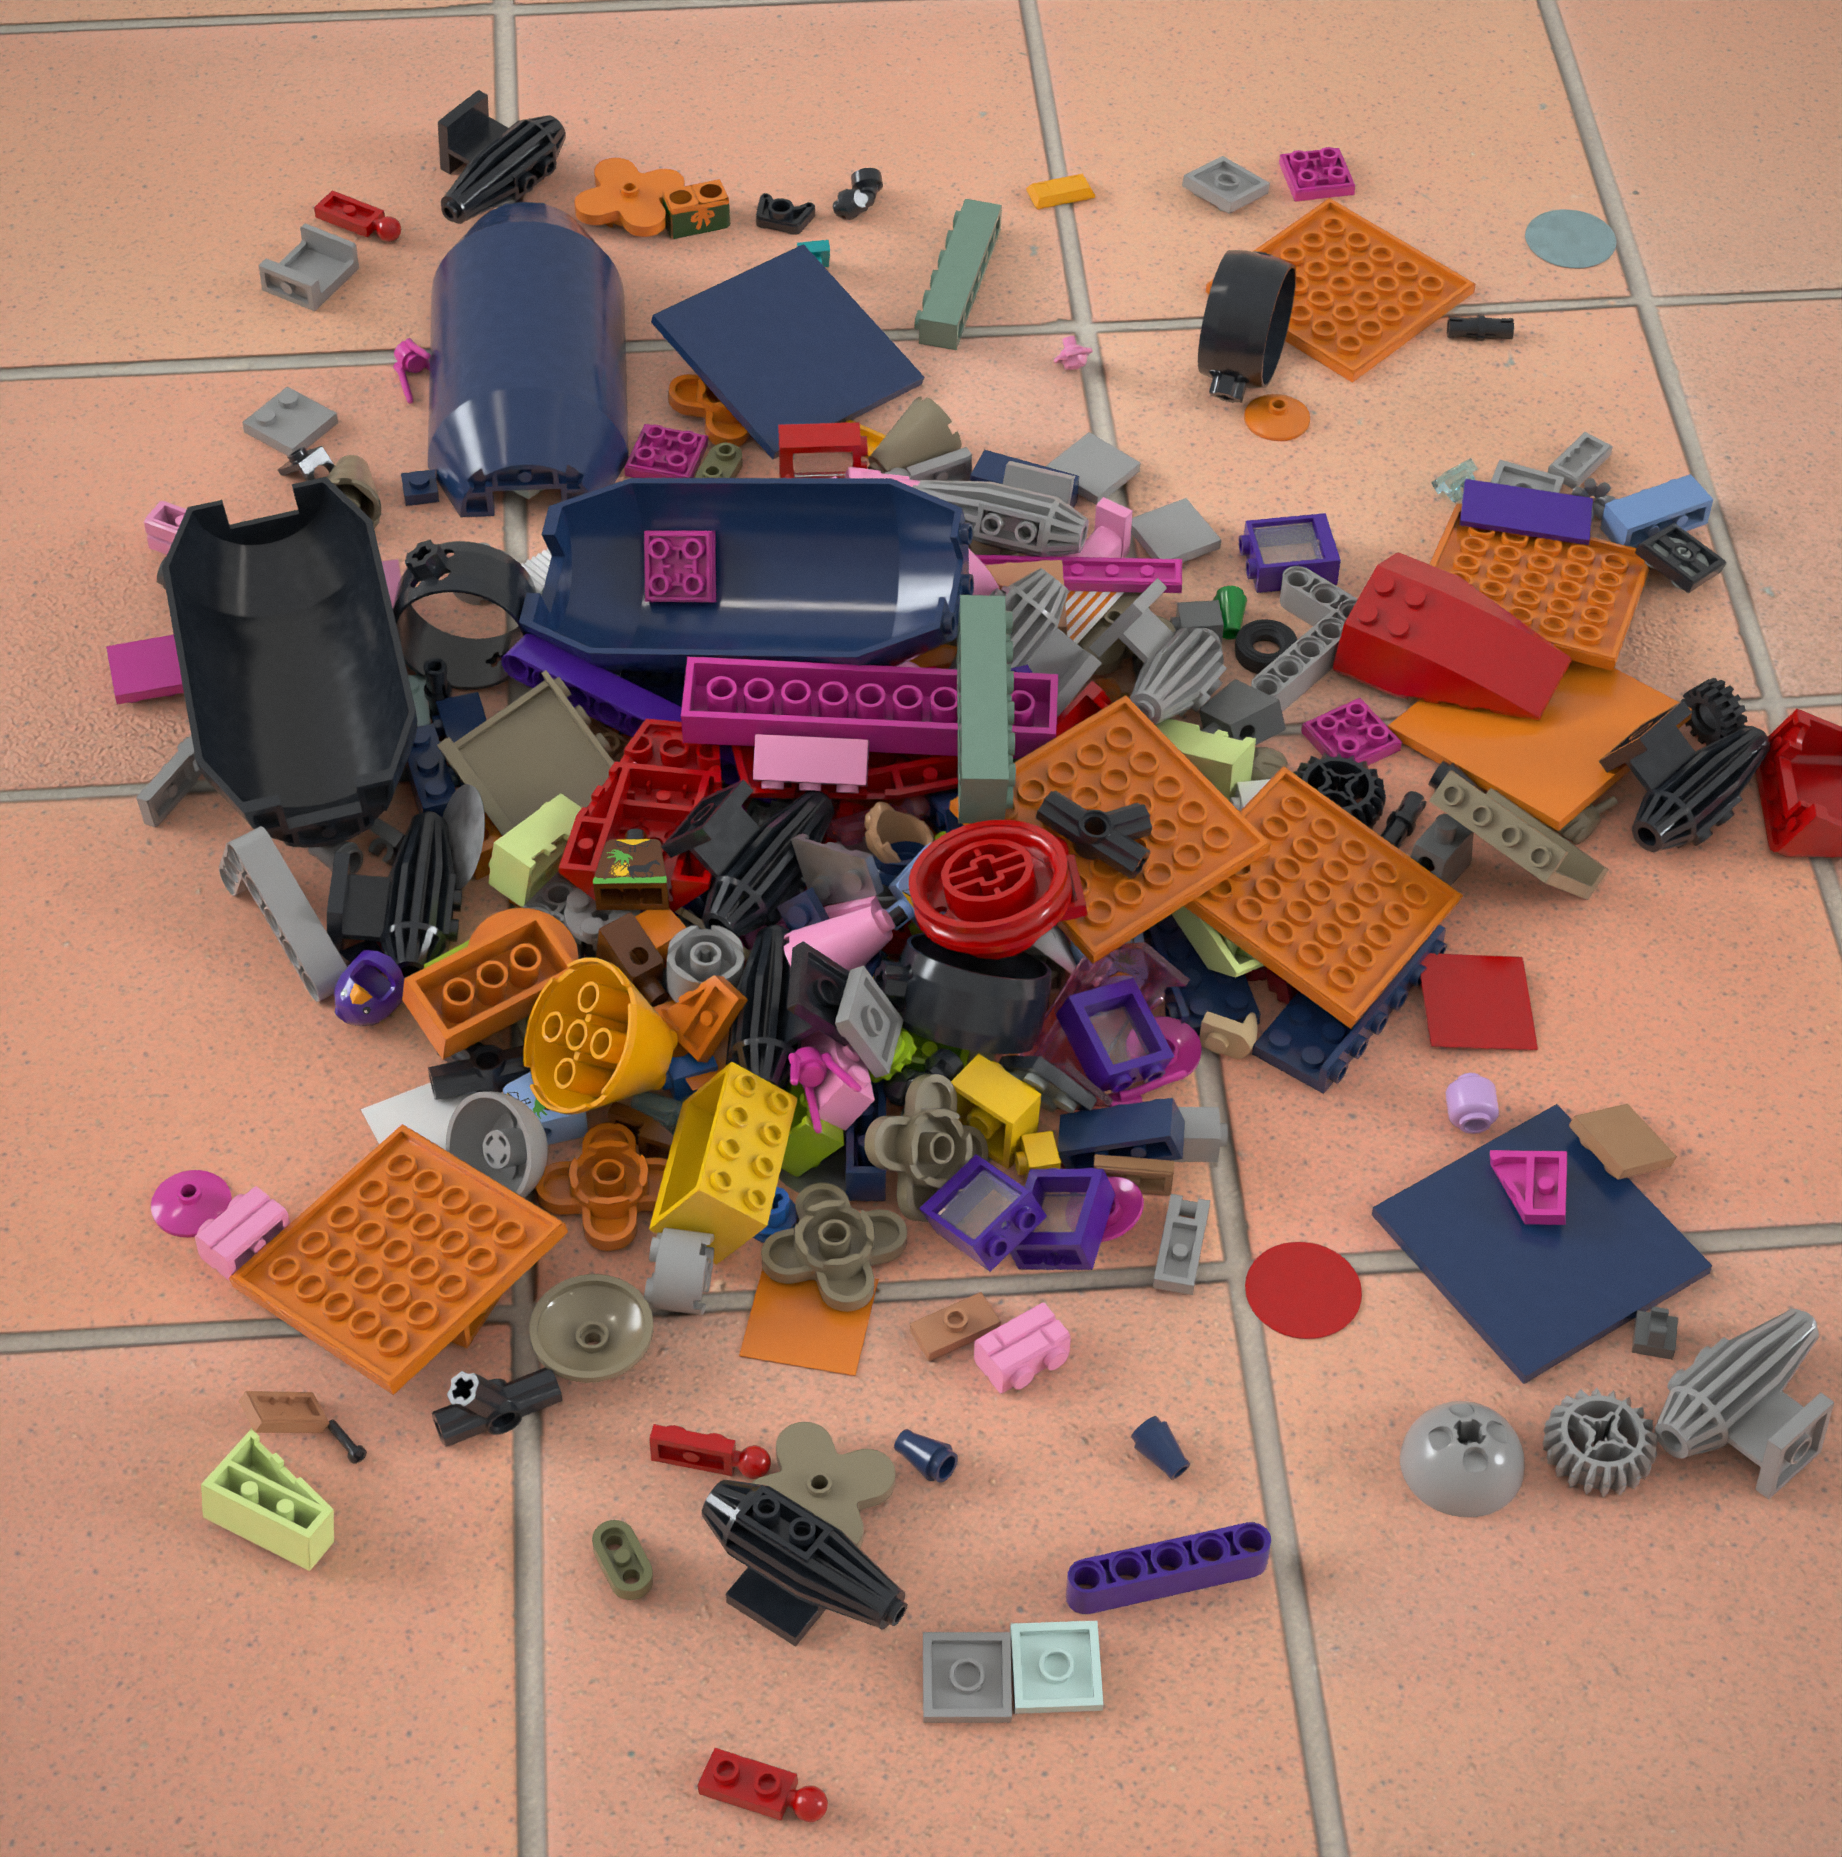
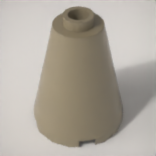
(915, 438)
(355, 480)

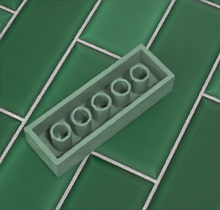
(985, 709)

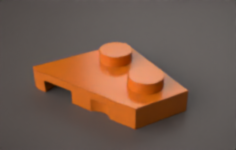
(704, 1016)

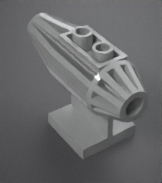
(1022, 514)
(1037, 641)
(1178, 666)
(1739, 1400)

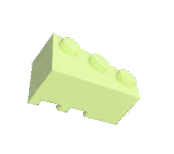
(1215, 755)
(532, 850)
(268, 1504)

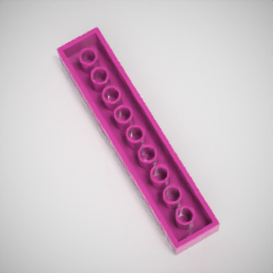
(888, 705)

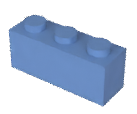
(1645, 513)

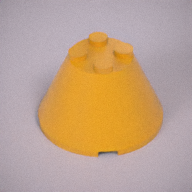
(594, 1040)

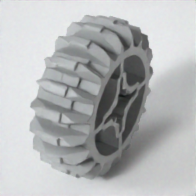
(1611, 1461)

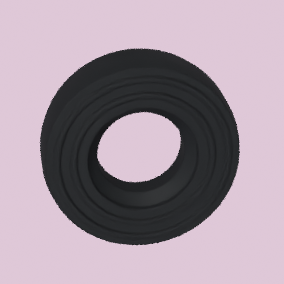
(1261, 631)

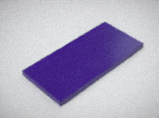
(1526, 511)

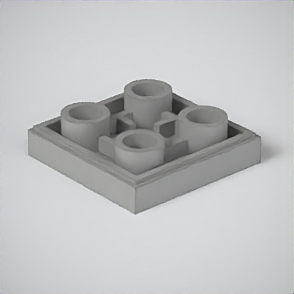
(1098, 465)
(1175, 532)

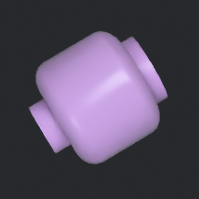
(1472, 1103)

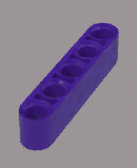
(1154, 1582)

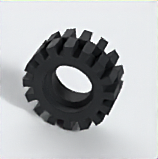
(1714, 711)

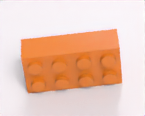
(485, 984)

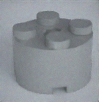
(700, 954)
(681, 1270)

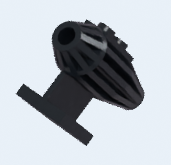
(500, 159)
(1684, 786)
(749, 862)
(407, 909)
(783, 1004)
(795, 1563)

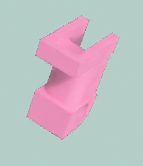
(1111, 532)

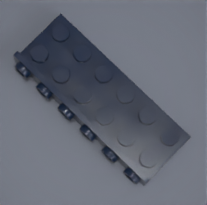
(1206, 989)
(1318, 1046)

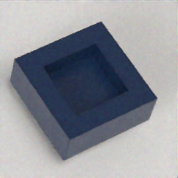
(420, 487)
(802, 910)

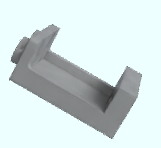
(311, 269)

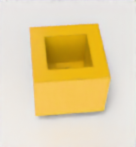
(1037, 1152)

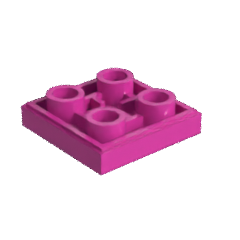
(1317, 174)
(666, 453)
(680, 566)
(145, 669)
(1352, 731)

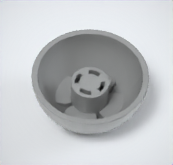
(499, 1140)
(1463, 1459)

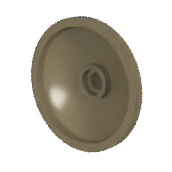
(588, 1311)

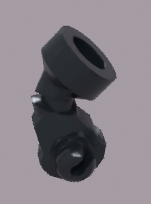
(853, 201)
(940, 1062)

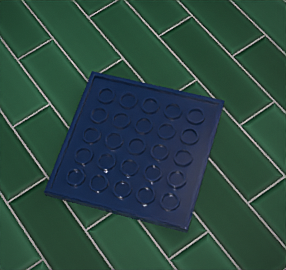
(787, 348)
(1538, 1286)

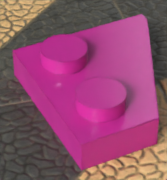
(1534, 1183)

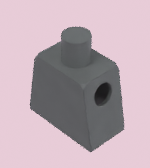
(1243, 713)
(1445, 847)

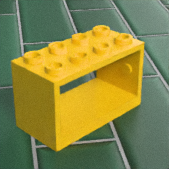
(725, 1159)

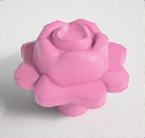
(1073, 355)

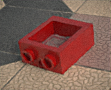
(820, 449)

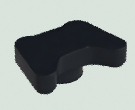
(783, 215)

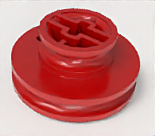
(997, 885)

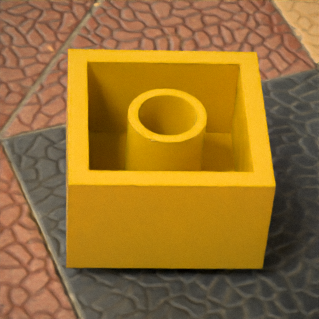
(997, 1107)

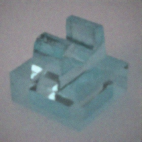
(1454, 479)

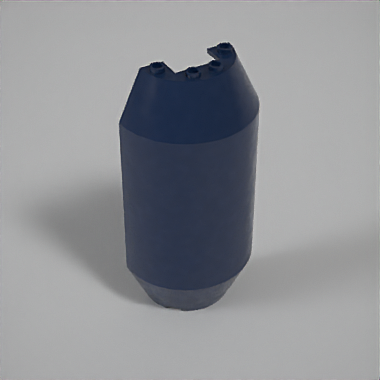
(526, 361)
(800, 573)

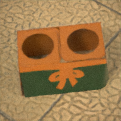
(696, 209)

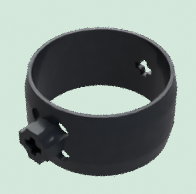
(1245, 322)
(473, 571)
(966, 998)

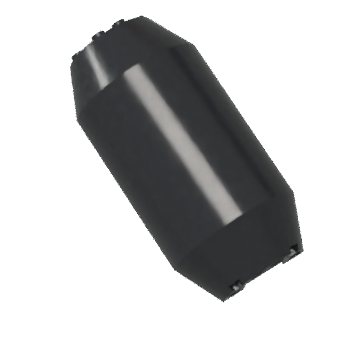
(292, 664)

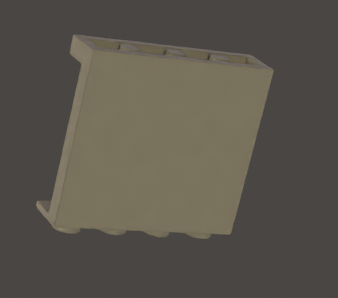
(531, 755)
(1519, 836)

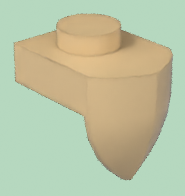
(1227, 1035)

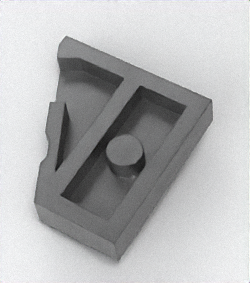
(835, 871)

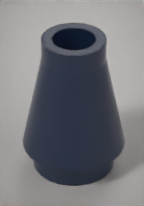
(1159, 1446)
(929, 1456)

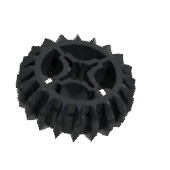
(1344, 783)

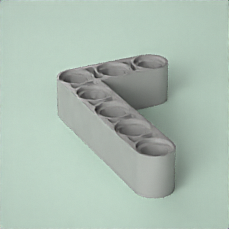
(1314, 653)
(257, 866)

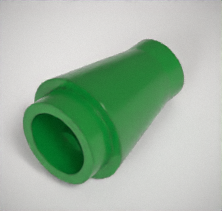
(1232, 607)

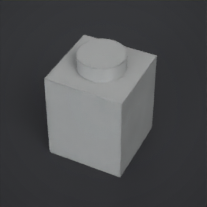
(1202, 1134)

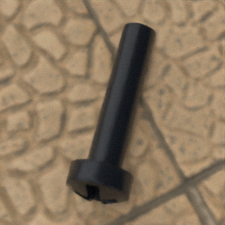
(355, 1453)

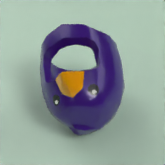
(364, 994)

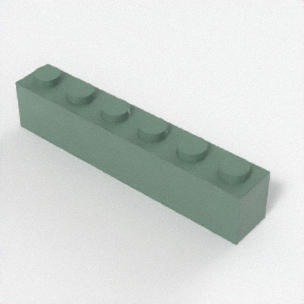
(958, 274)

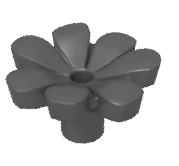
(1600, 494)

